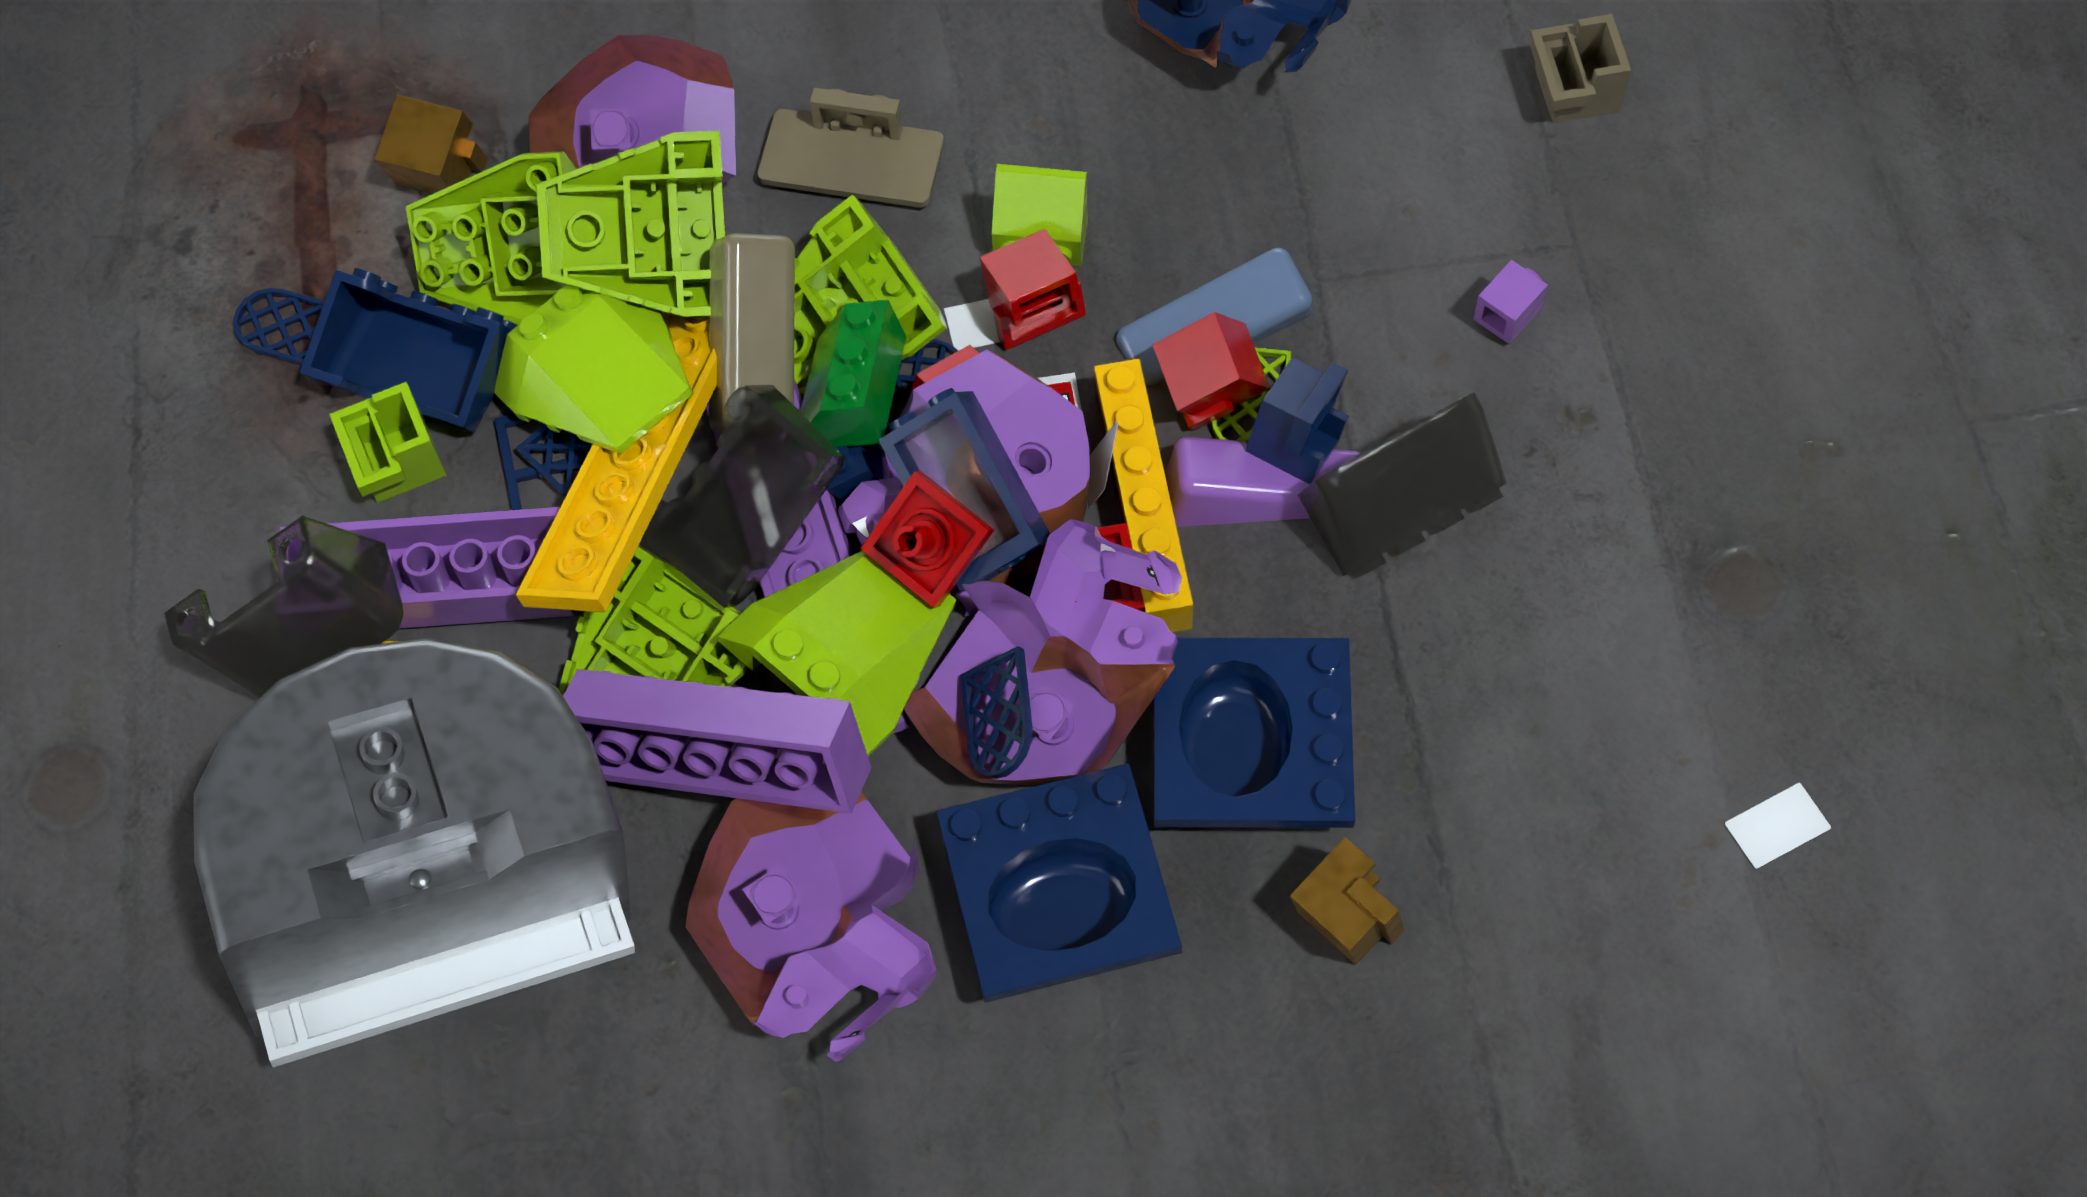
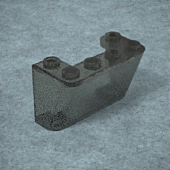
(747, 497)
(324, 602)

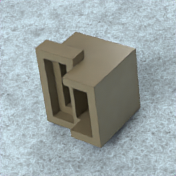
(1582, 68)

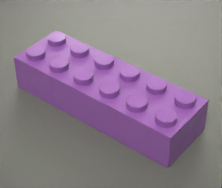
(459, 563)
(722, 739)

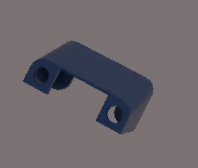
(380, 339)

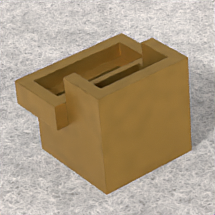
(428, 146)
(1344, 905)

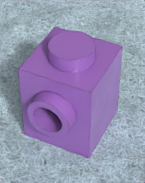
(1510, 301)

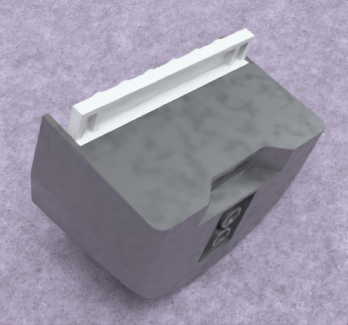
(404, 843)

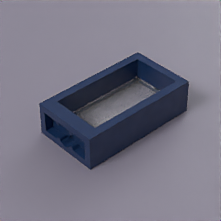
(965, 457)

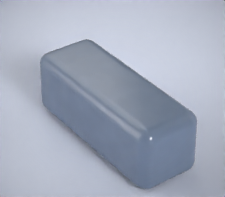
(1261, 293)

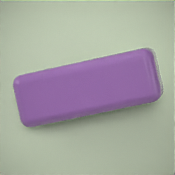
(1226, 485)

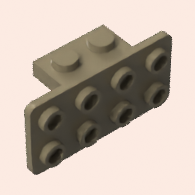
(852, 148)

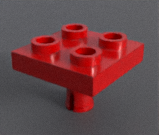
(927, 539)

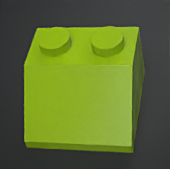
(1037, 200)

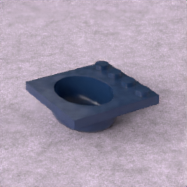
(1255, 735)
(1058, 882)

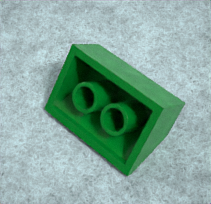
(855, 374)

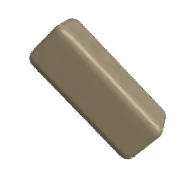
(751, 316)

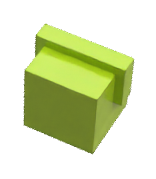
(387, 443)

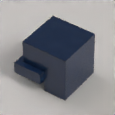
(1298, 420)

